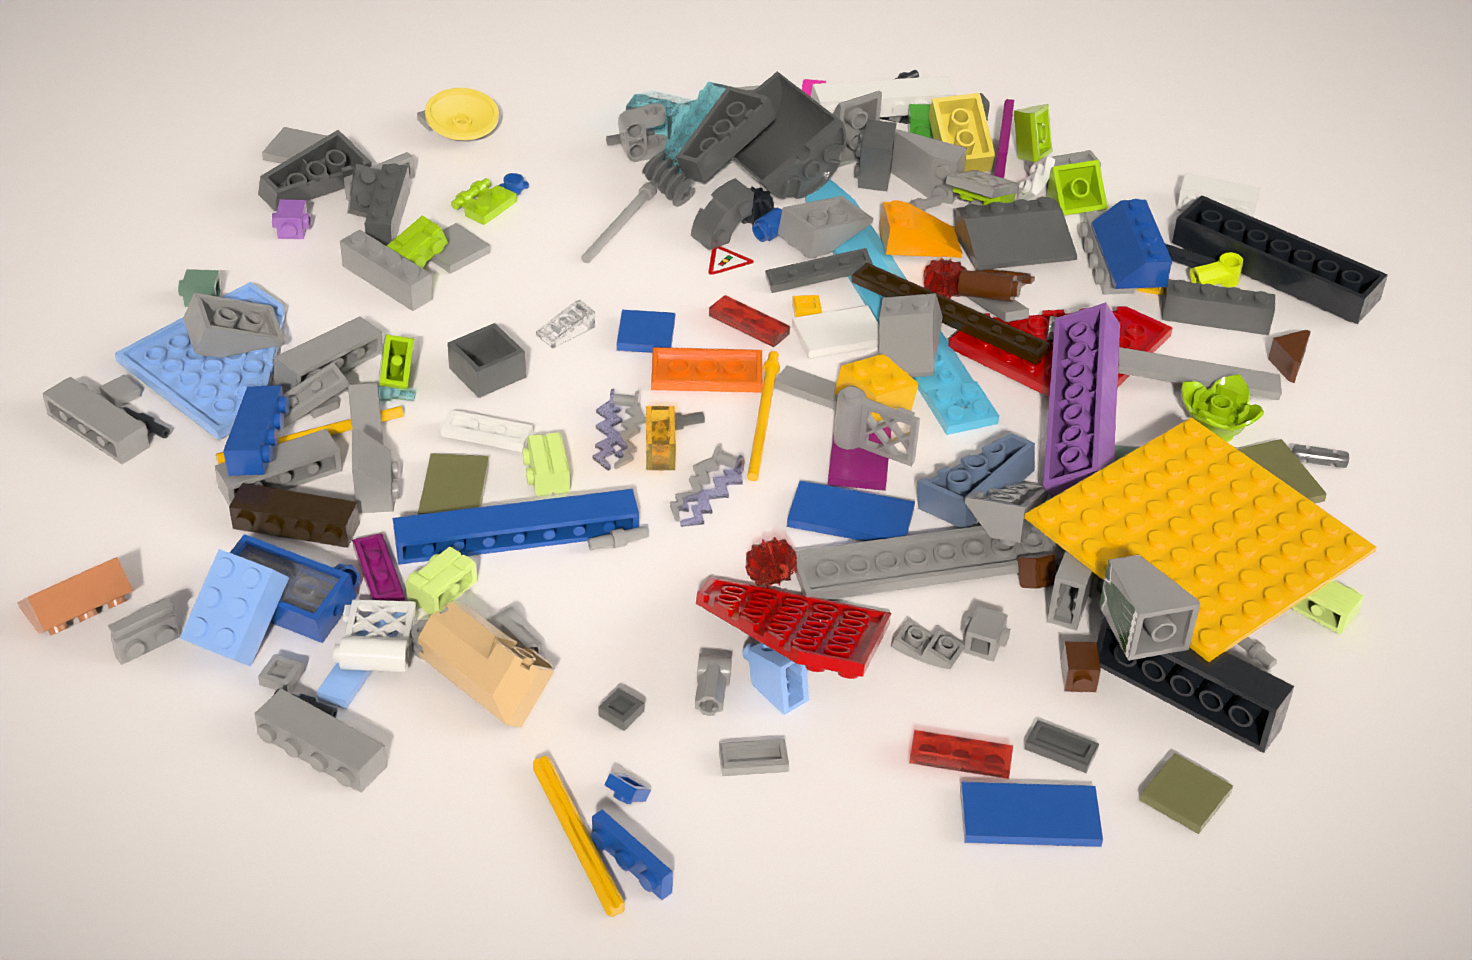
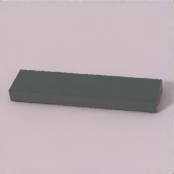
(816, 270)

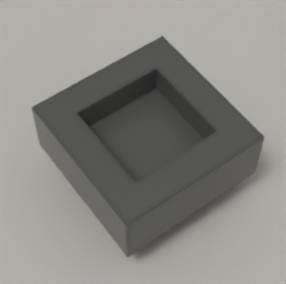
(621, 709)

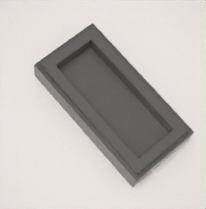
(1062, 746)

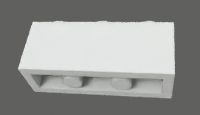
(1231, 194)

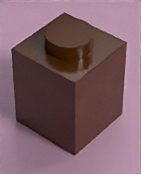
(1080, 666)

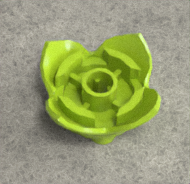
(1223, 406)

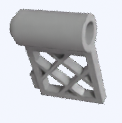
(855, 424)

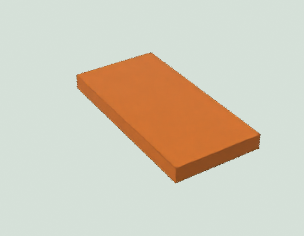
(707, 370)

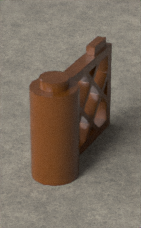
(993, 284)

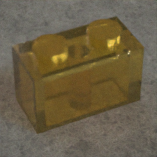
(660, 438)

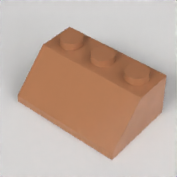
(76, 597)

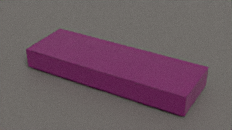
(378, 568)

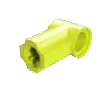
(1224, 272)

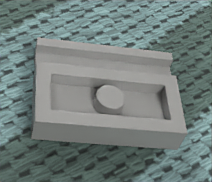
(143, 631)

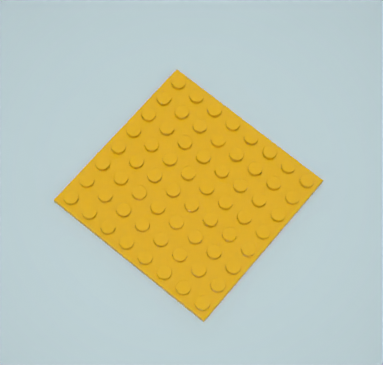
(1210, 526)

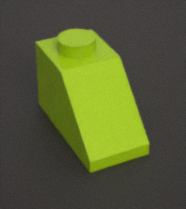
(395, 362)

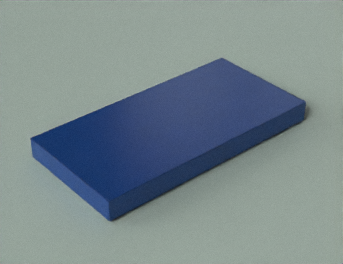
(849, 513)
(1031, 814)

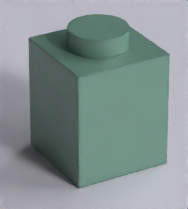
(200, 282)

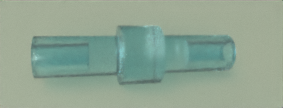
(389, 394)

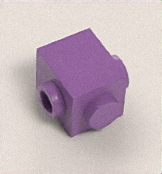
(291, 219)

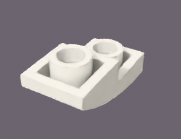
(1037, 180)

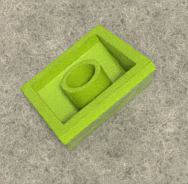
(1033, 132)
(1077, 187)

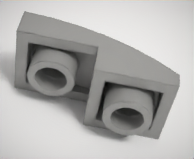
(936, 649)

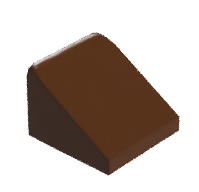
(1037, 571)

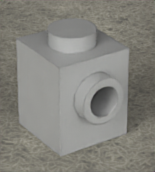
(985, 633)

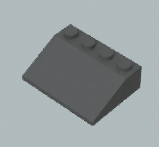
(1014, 233)

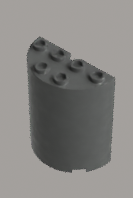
(798, 147)

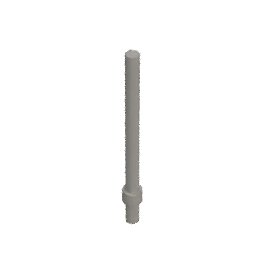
(646, 192)

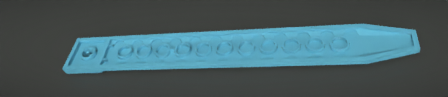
(951, 384)

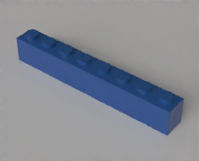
(514, 525)

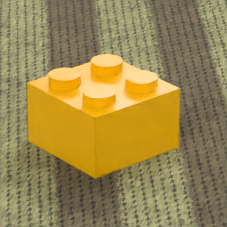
(880, 381)

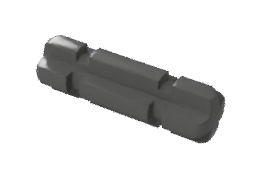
(1321, 456)

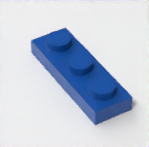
(631, 855)

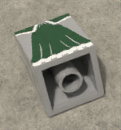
(1147, 608)

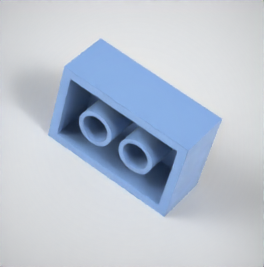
(234, 607)

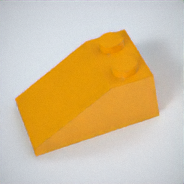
(915, 232)

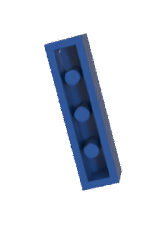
(255, 430)

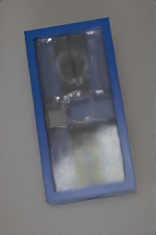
(314, 591)

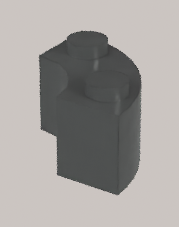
(722, 214)

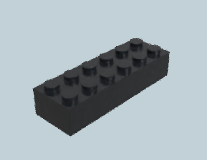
(1218, 692)

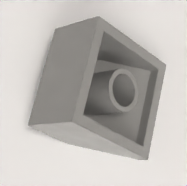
(373, 474)

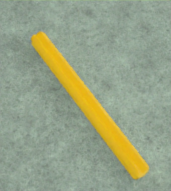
(578, 837)

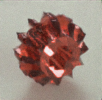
(943, 277)
(771, 562)

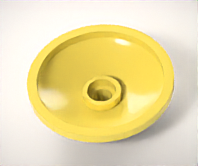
(461, 114)

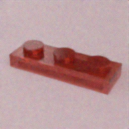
(749, 321)
(961, 754)

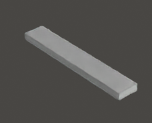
(1181, 369)

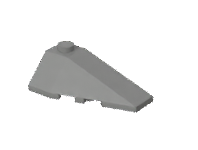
(1004, 510)

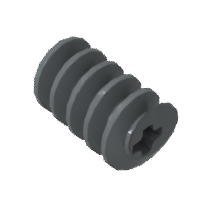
(668, 180)

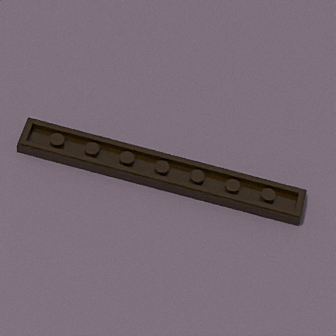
(957, 315)

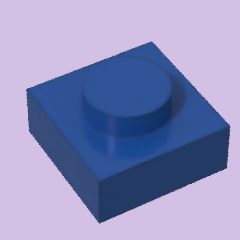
(626, 788)

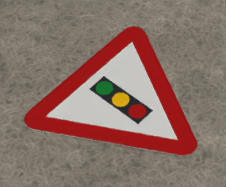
(725, 260)

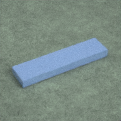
(343, 685)

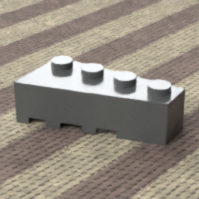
(724, 131)
(312, 171)

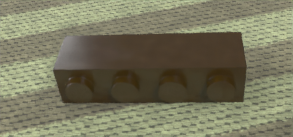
(294, 515)

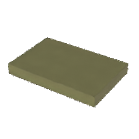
(1283, 463)
(453, 483)

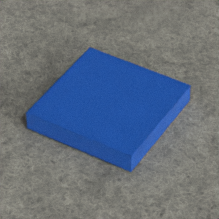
(645, 330)

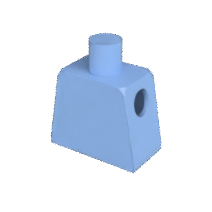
(777, 677)

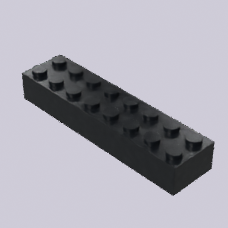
(1281, 259)

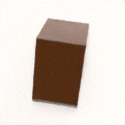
(1288, 353)

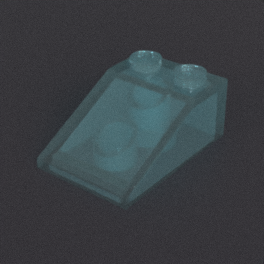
(674, 105)

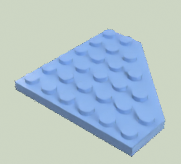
(198, 385)

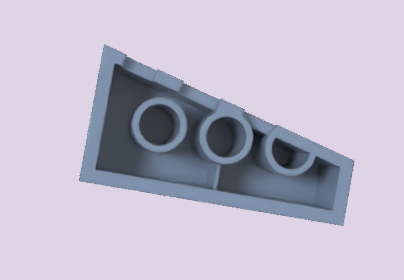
(999, 464)

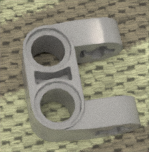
(634, 138)

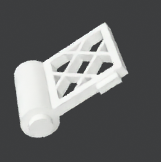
(376, 649)

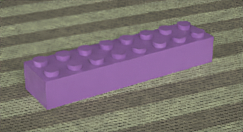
(1082, 397)

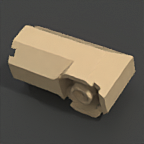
(484, 662)

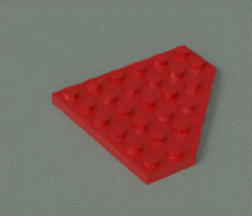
(1136, 333)
(800, 627)

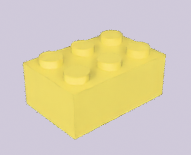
(963, 123)

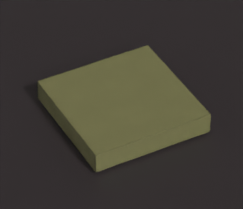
(1186, 793)

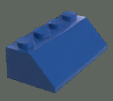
(1132, 246)

